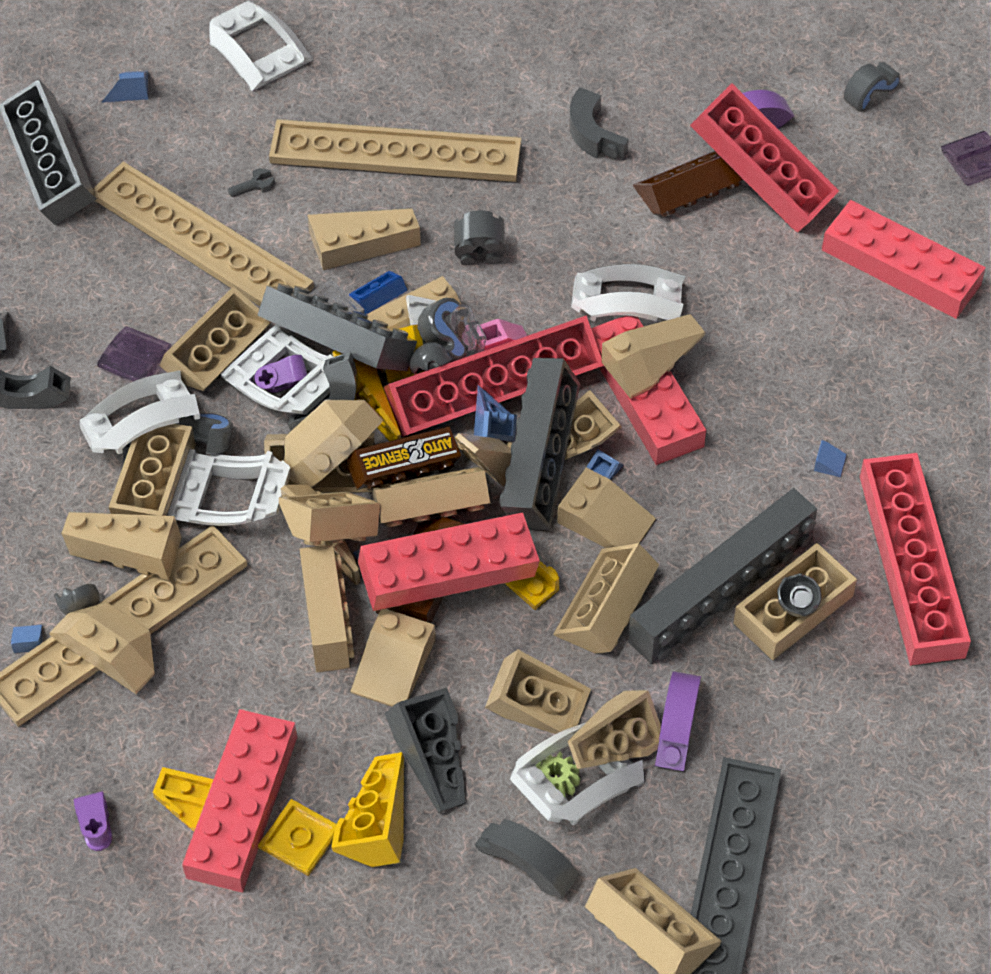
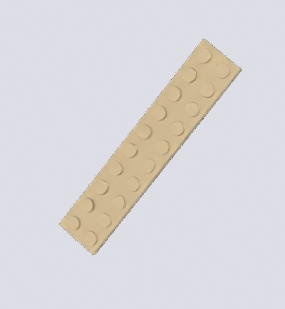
(395, 150)
(194, 234)
(55, 670)

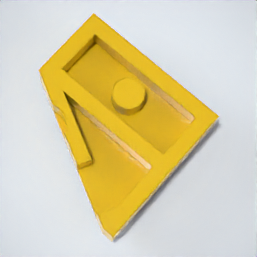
(182, 794)

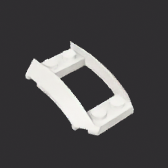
(267, 68)
(663, 304)
(269, 349)
(173, 404)
(196, 477)
(551, 802)

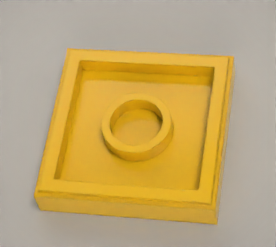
(298, 837)

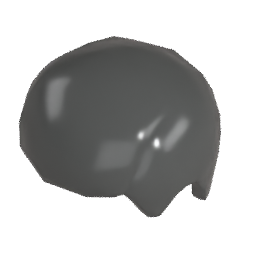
(427, 354)
(799, 595)
(78, 599)

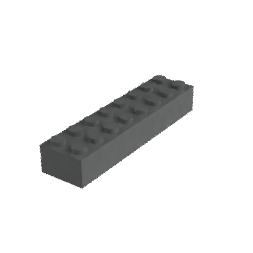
(722, 576)

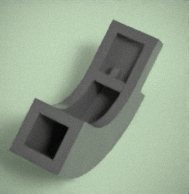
(585, 131)
(342, 379)
(34, 391)
(530, 853)

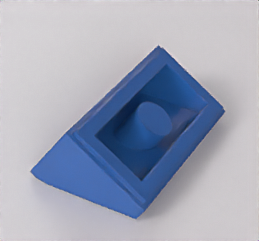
(379, 291)

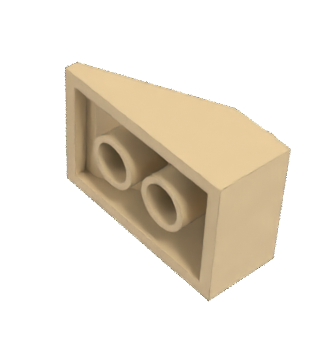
(603, 512)
(393, 658)
(536, 694)

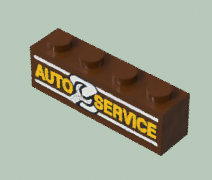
(403, 458)

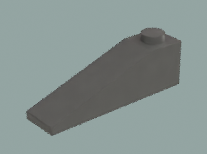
(428, 739)

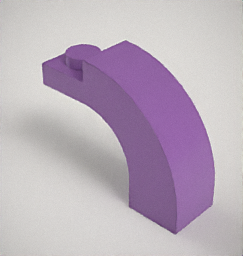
(771, 106)
(677, 721)

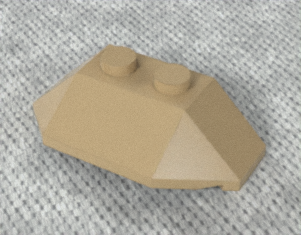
(328, 438)
(109, 643)

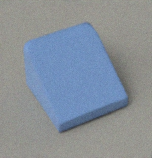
(829, 459)
(604, 464)
(26, 638)

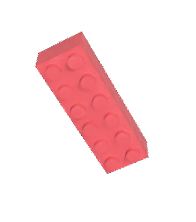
(764, 158)
(903, 259)
(659, 415)
(448, 561)
(240, 801)

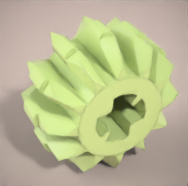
(565, 768)

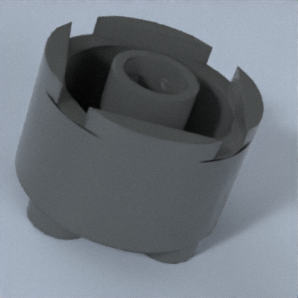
(479, 238)

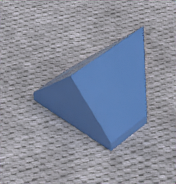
(129, 87)
(493, 419)

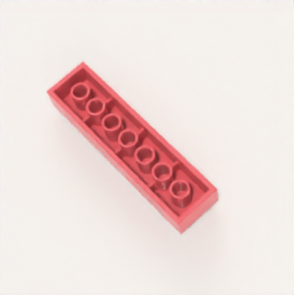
(501, 371)
(914, 559)

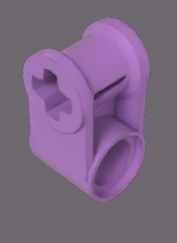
(285, 374)
(94, 817)

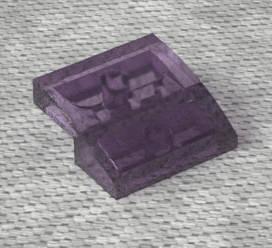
(970, 157)
(133, 354)

